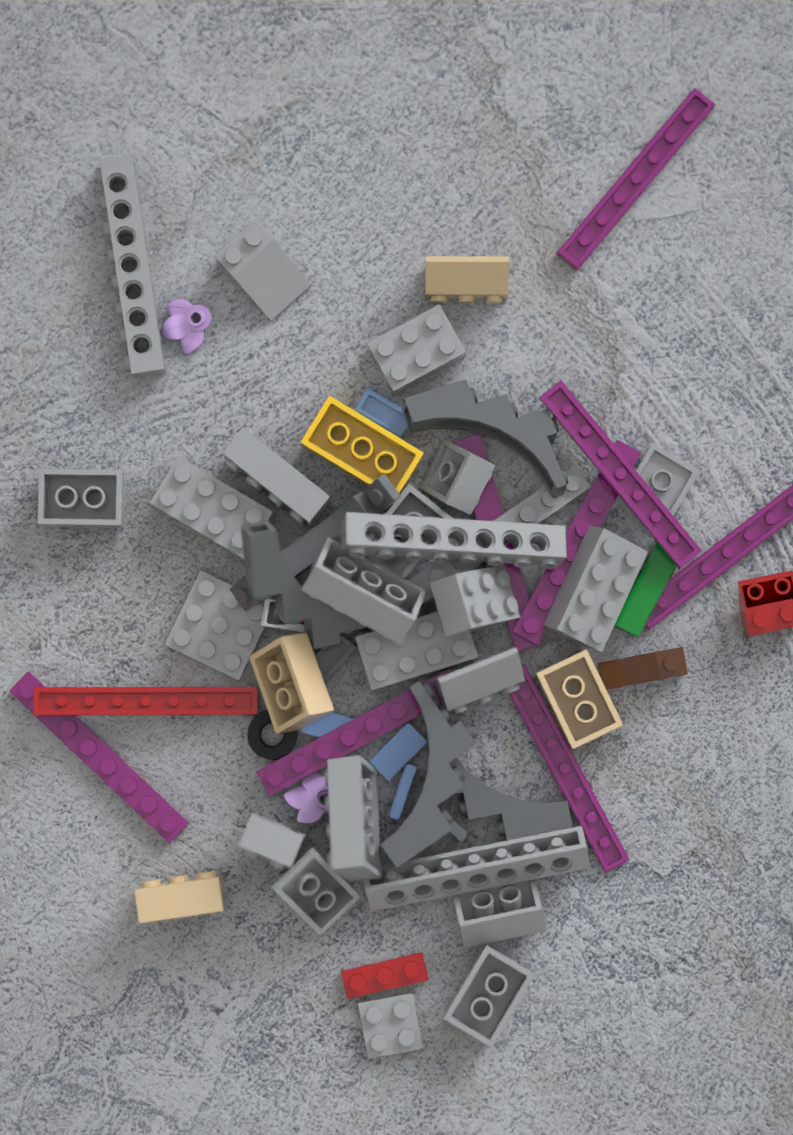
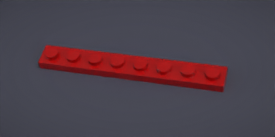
(145, 701)

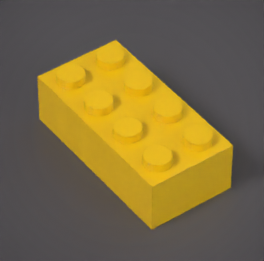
(360, 446)

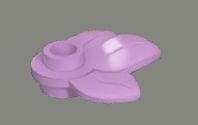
(182, 325)
(307, 798)

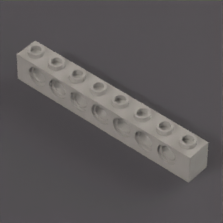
(123, 169)
(549, 538)
(478, 868)

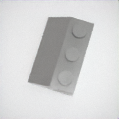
(480, 681)
(499, 913)

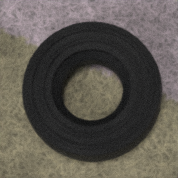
(260, 747)

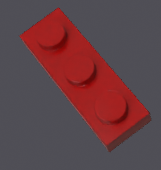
(384, 975)

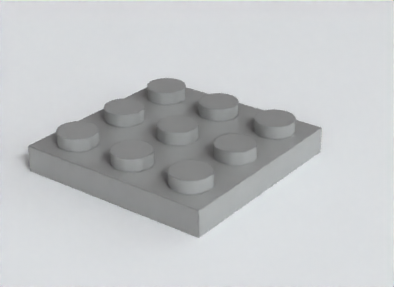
(216, 627)

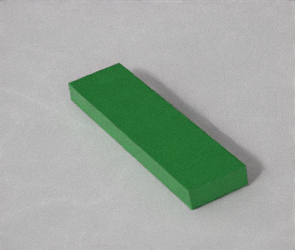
(646, 592)

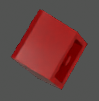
(766, 603)

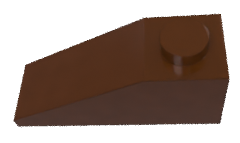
(643, 668)

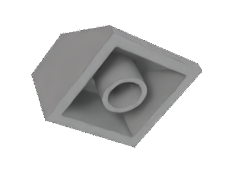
(457, 477)

